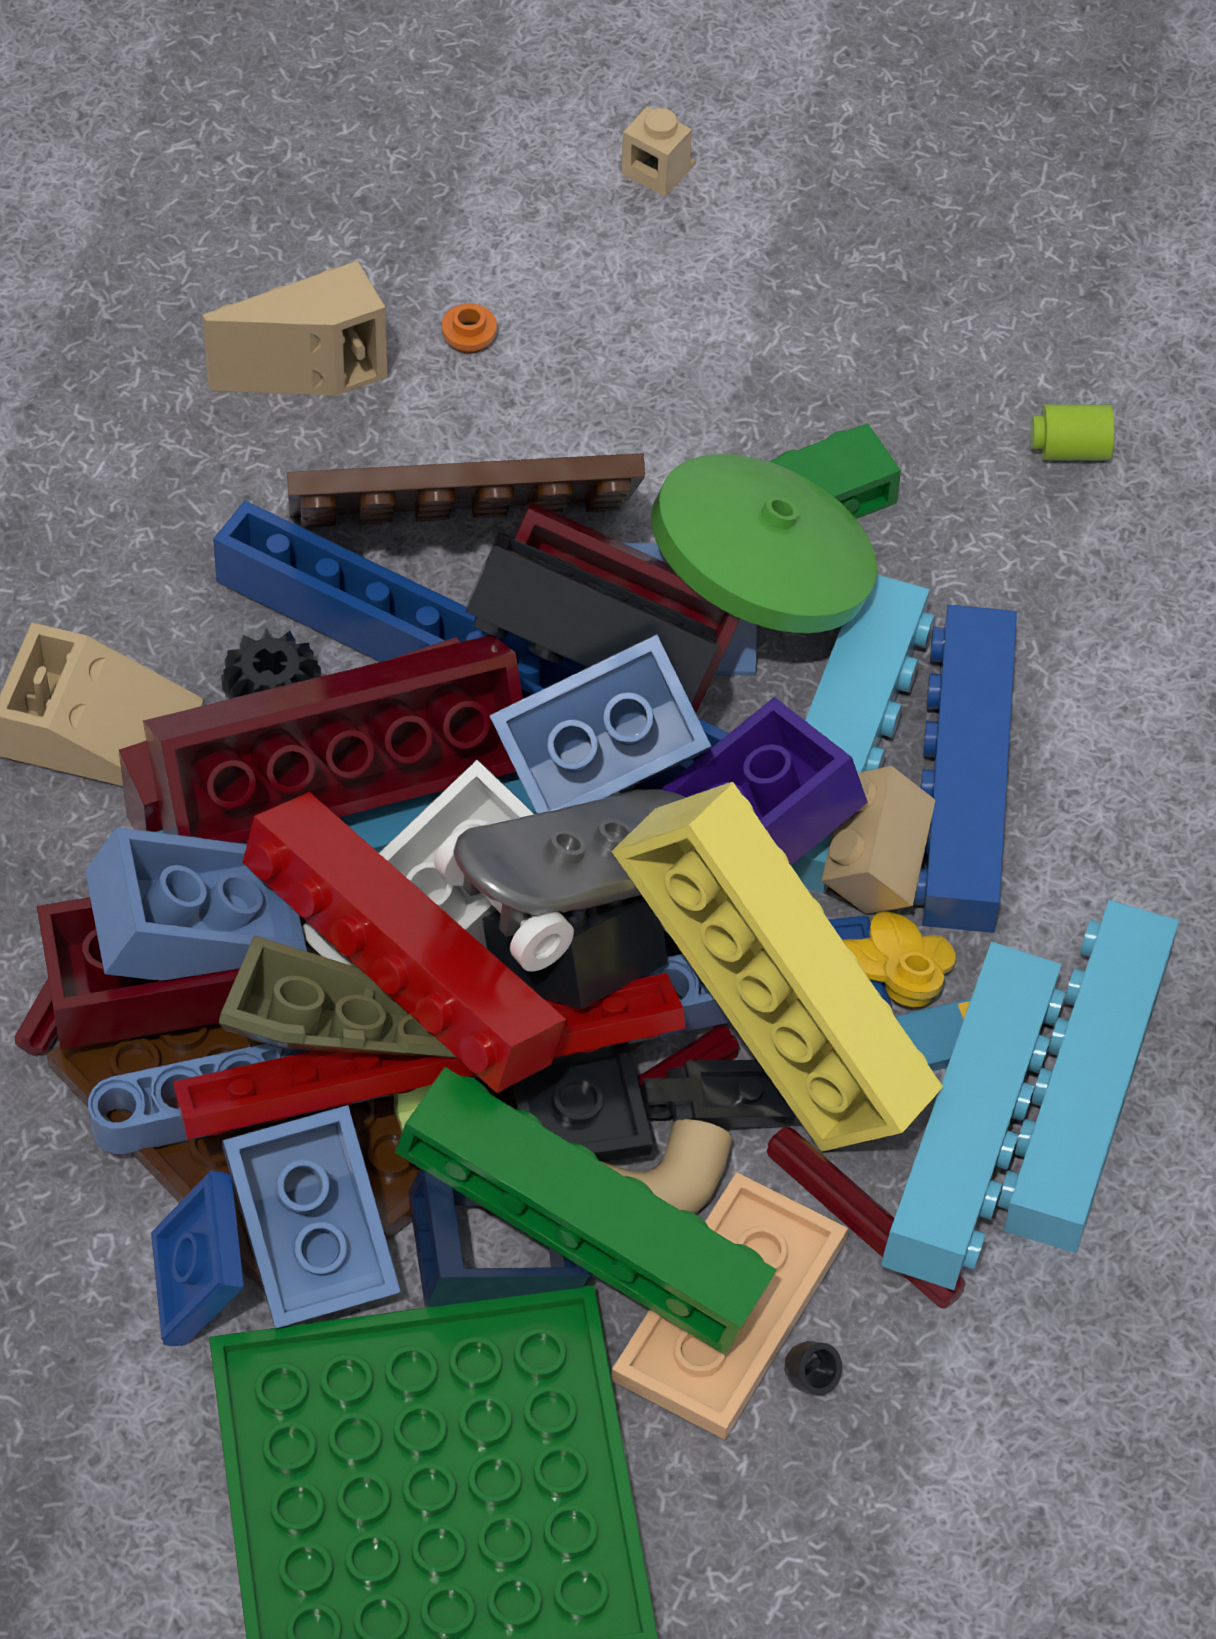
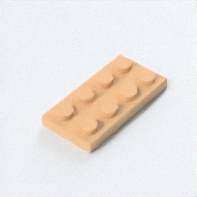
(697, 1379)

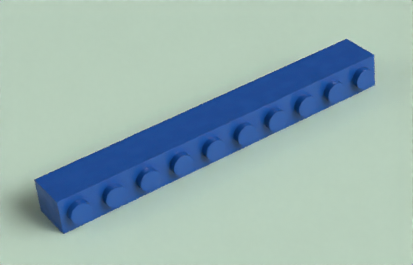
(365, 601)

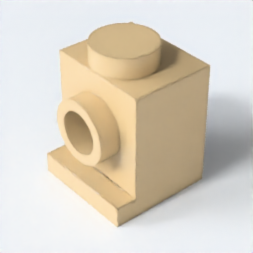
(662, 136)

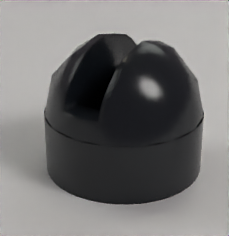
(820, 1373)

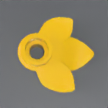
(903, 958)

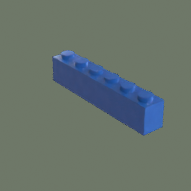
(968, 767)

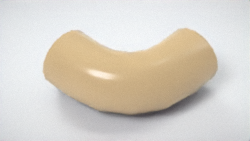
(690, 1165)

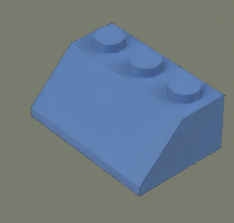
(602, 729)

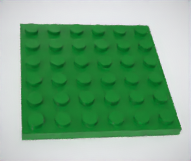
(432, 1475)

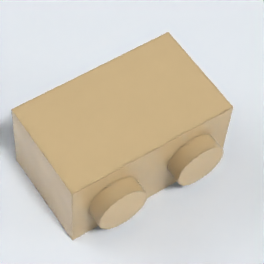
(881, 847)

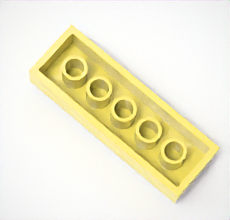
(778, 968)

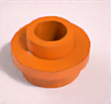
(472, 337)

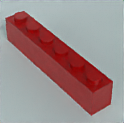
(403, 941)

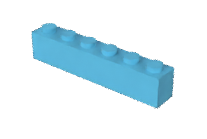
(862, 683)
(1090, 1076)
(972, 1116)

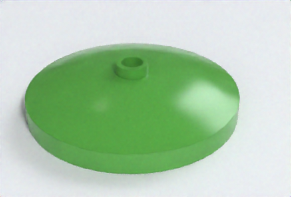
(764, 543)

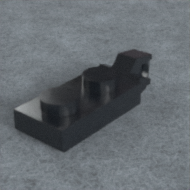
(718, 1093)

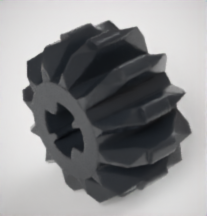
(267, 665)

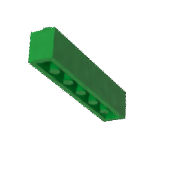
(585, 1209)

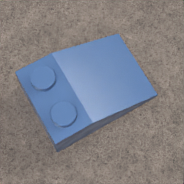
(180, 906)
(310, 1216)

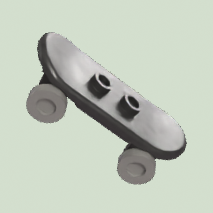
(548, 866)

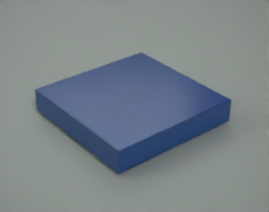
(197, 1259)

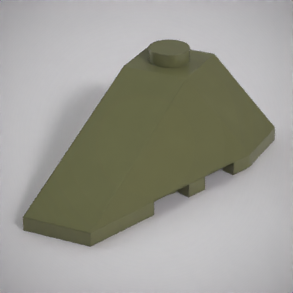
(319, 1006)

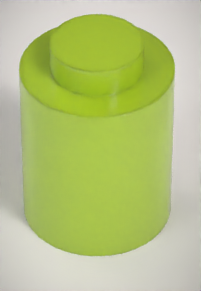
(1074, 432)

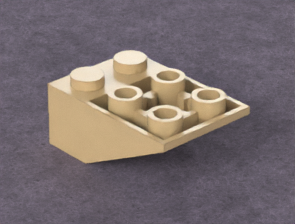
(300, 337)
(79, 703)

